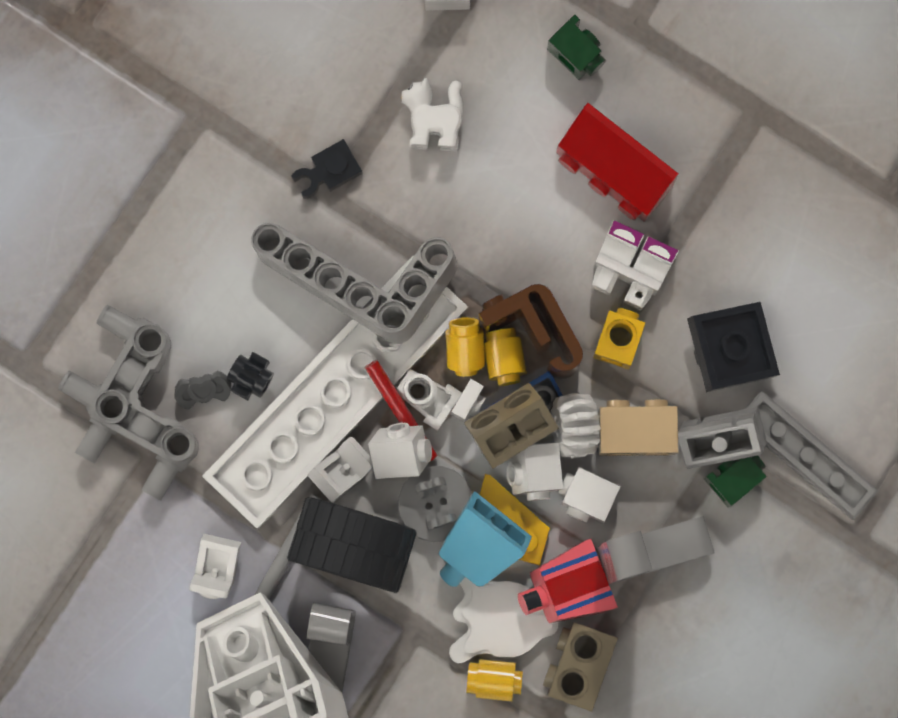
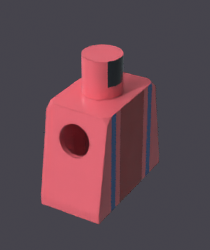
(569, 586)

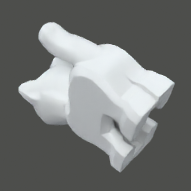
(434, 120)

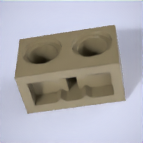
(511, 425)
(590, 670)

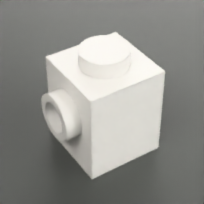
(399, 451)
(536, 471)
(588, 496)

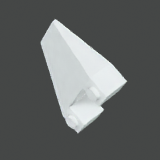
(258, 668)

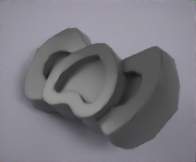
(202, 389)

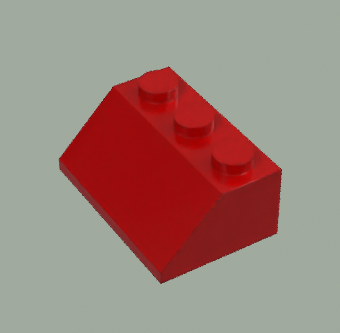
(615, 164)

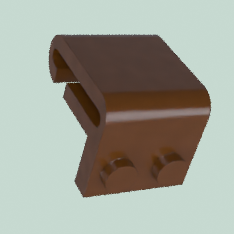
(501, 312)

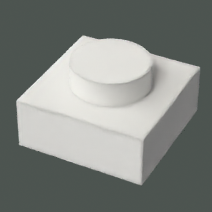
(469, 401)

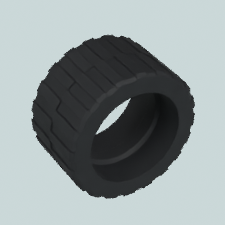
(352, 544)

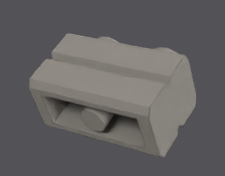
(722, 438)

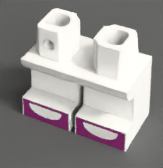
(648, 269)

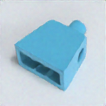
(481, 544)

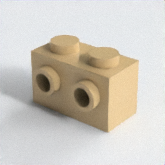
(638, 430)

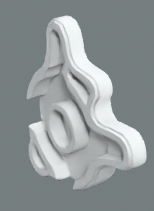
(497, 622)

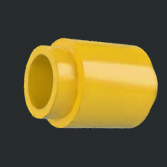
(465, 346)
(504, 357)
(494, 680)

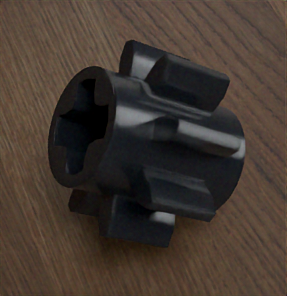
(250, 376)

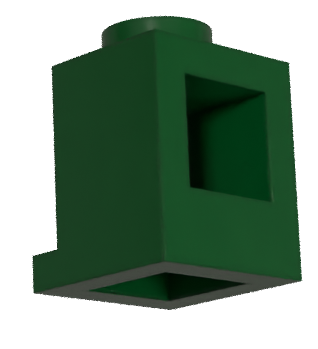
(576, 49)
(736, 478)

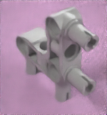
(128, 382)

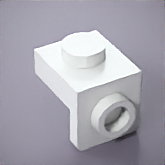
(341, 470)
(215, 567)

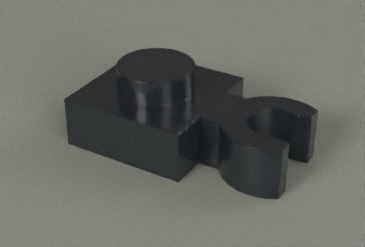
(332, 166)

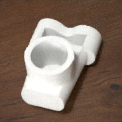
(436, 400)

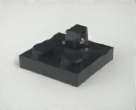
(733, 346)

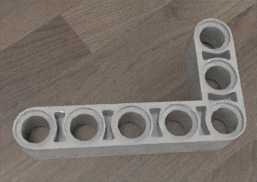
(354, 287)
(651, 551)
(331, 639)

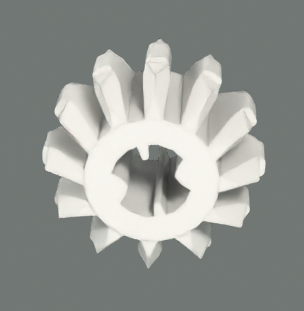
(577, 425)

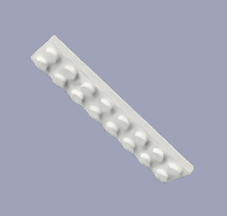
(321, 409)

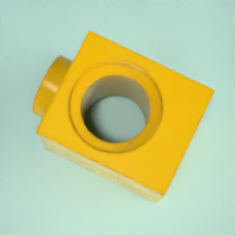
(619, 355)

